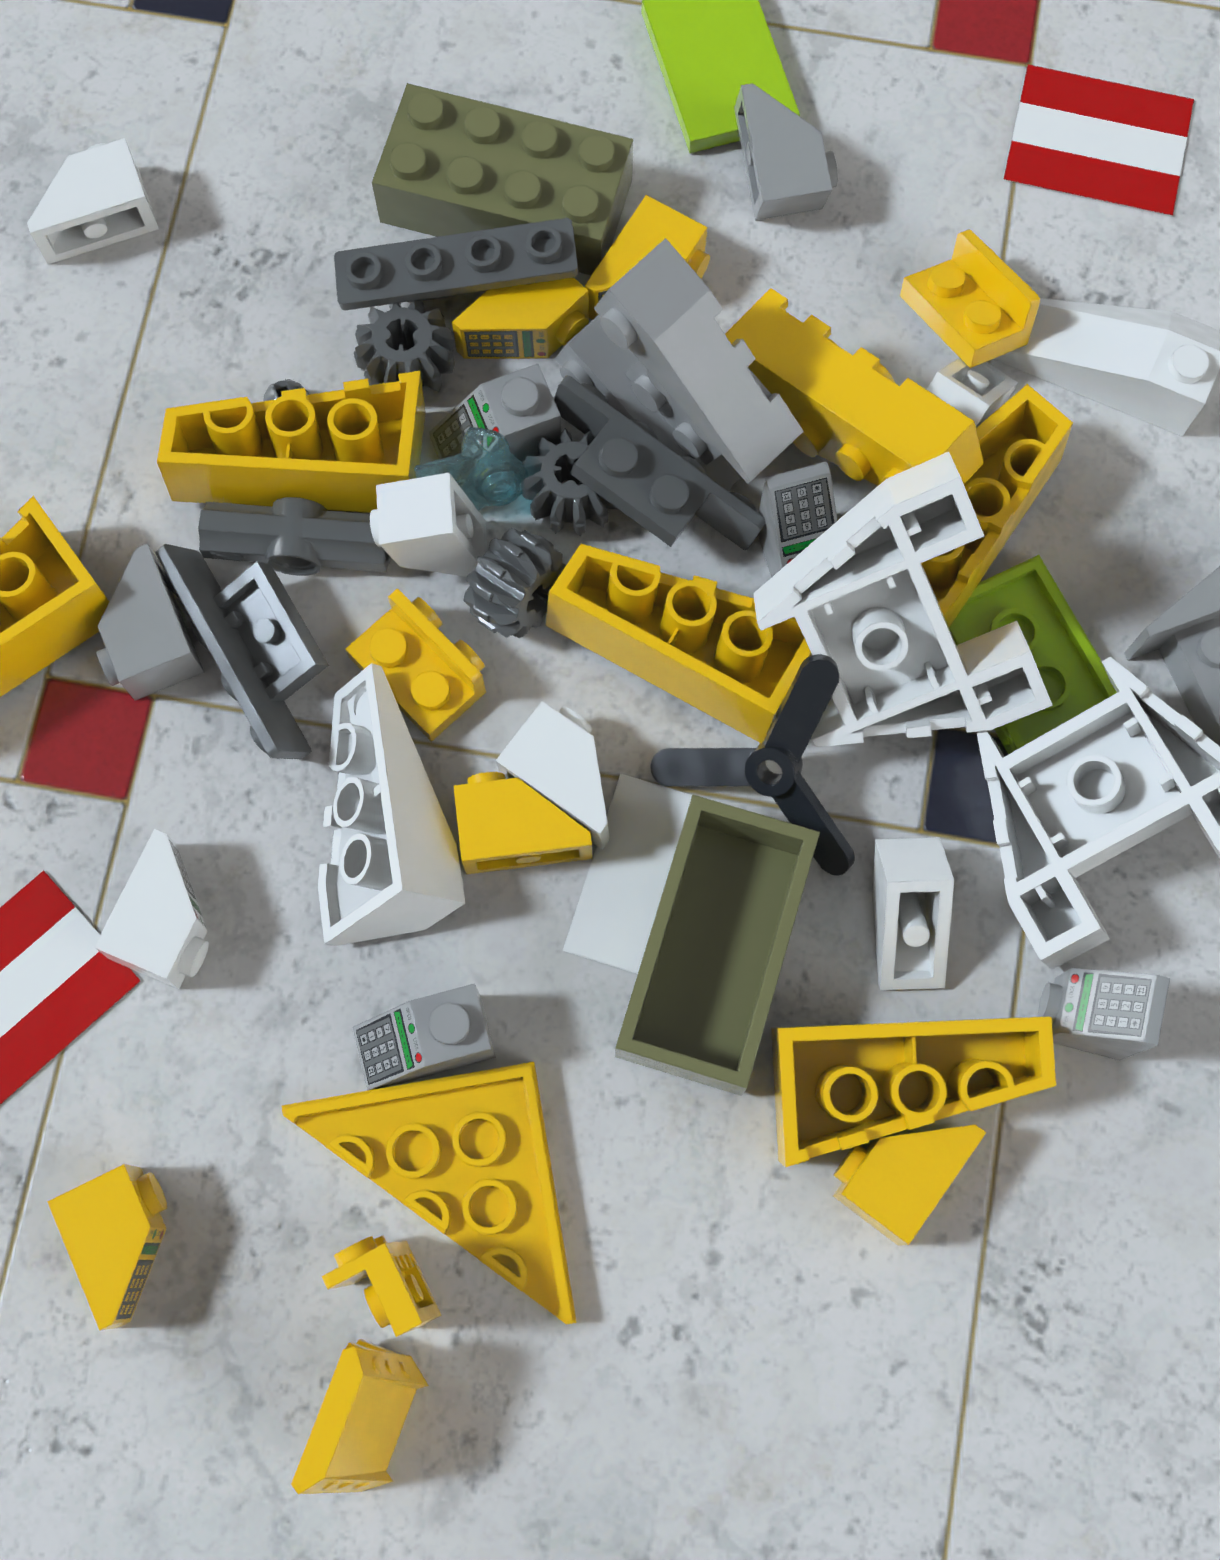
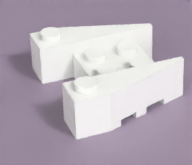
(876, 615)
(1087, 798)

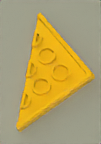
(465, 1160)

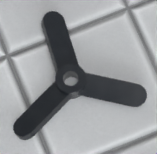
(785, 746)

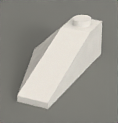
(1125, 358)
(391, 843)

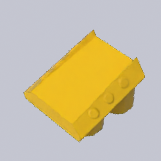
(358, 1421)

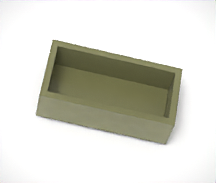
(487, 166)
(717, 945)

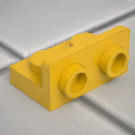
(974, 302)
(424, 669)
(398, 1286)

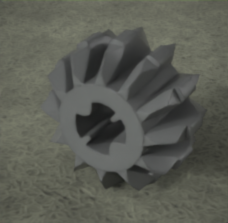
(421, 332)
(562, 501)
(513, 583)

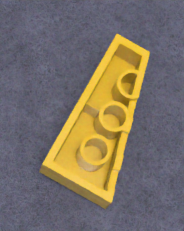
(849, 401)
(298, 446)
(1019, 454)
(44, 598)
(679, 636)
(882, 1078)

